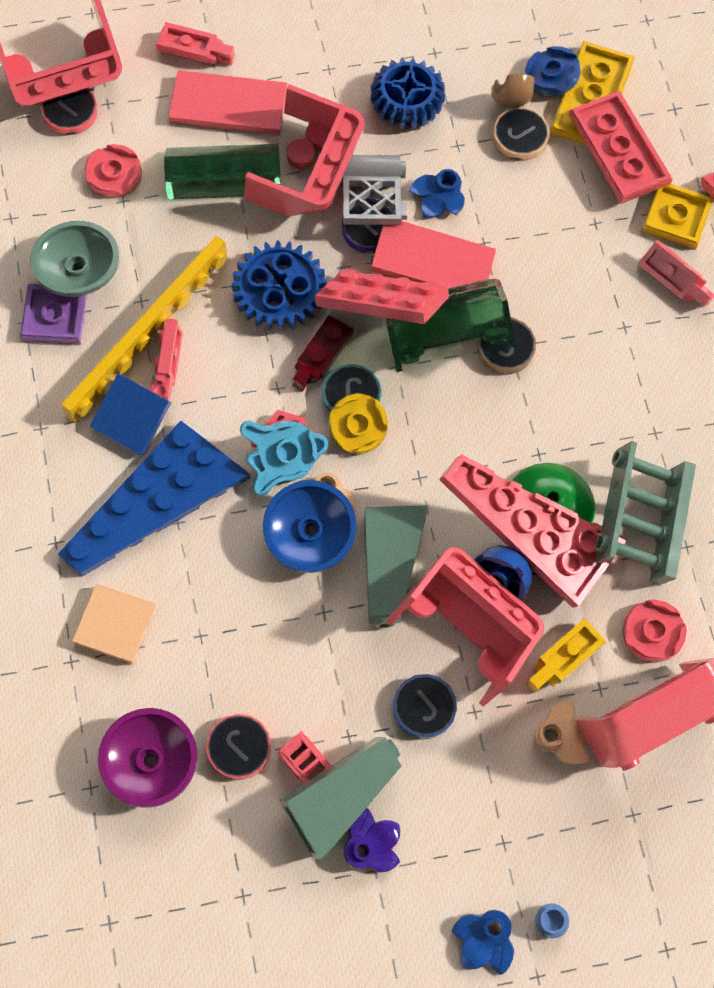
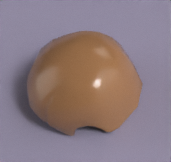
(515, 91)

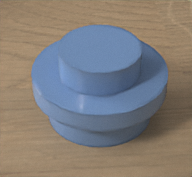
(552, 920)

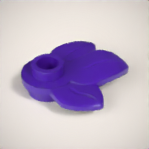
(376, 839)

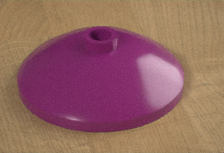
(135, 738)

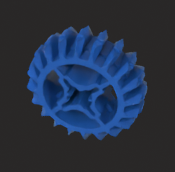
(391, 88)

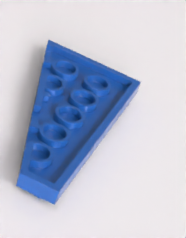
(161, 490)

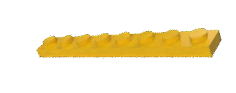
(141, 333)

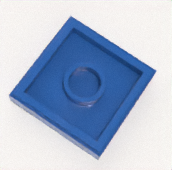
(130, 414)

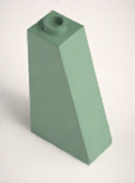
(391, 552)
(338, 796)

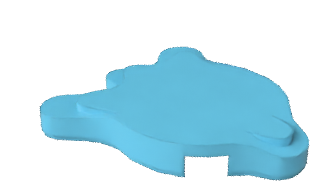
(282, 452)

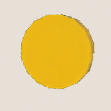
(358, 423)

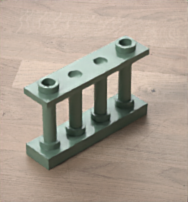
(673, 509)

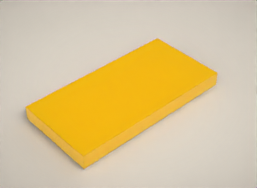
(601, 74)

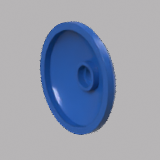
(307, 505)

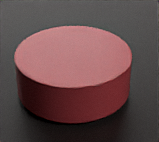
(300, 153)

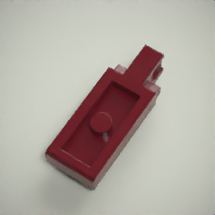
(321, 352)

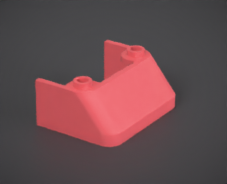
(98, 68)
(330, 128)
(481, 611)
(653, 717)

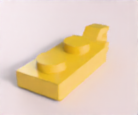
(566, 655)

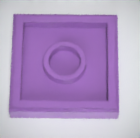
(52, 317)

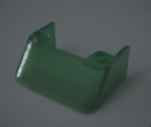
(467, 314)

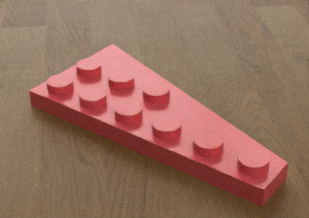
(544, 532)

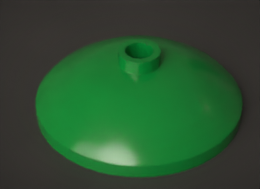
(561, 482)

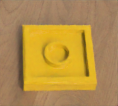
(678, 215)

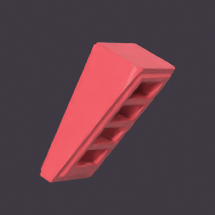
(299, 740)

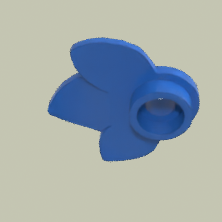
(437, 196)
(483, 946)

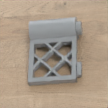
(371, 174)

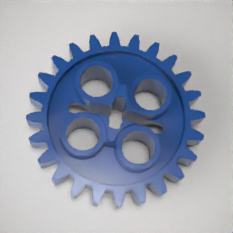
(256, 297)

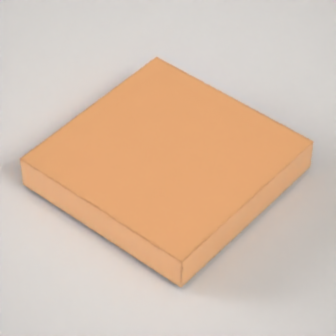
(114, 623)

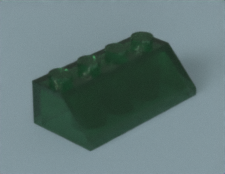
(217, 169)

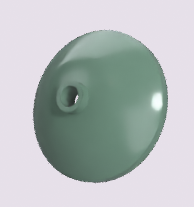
(70, 248)

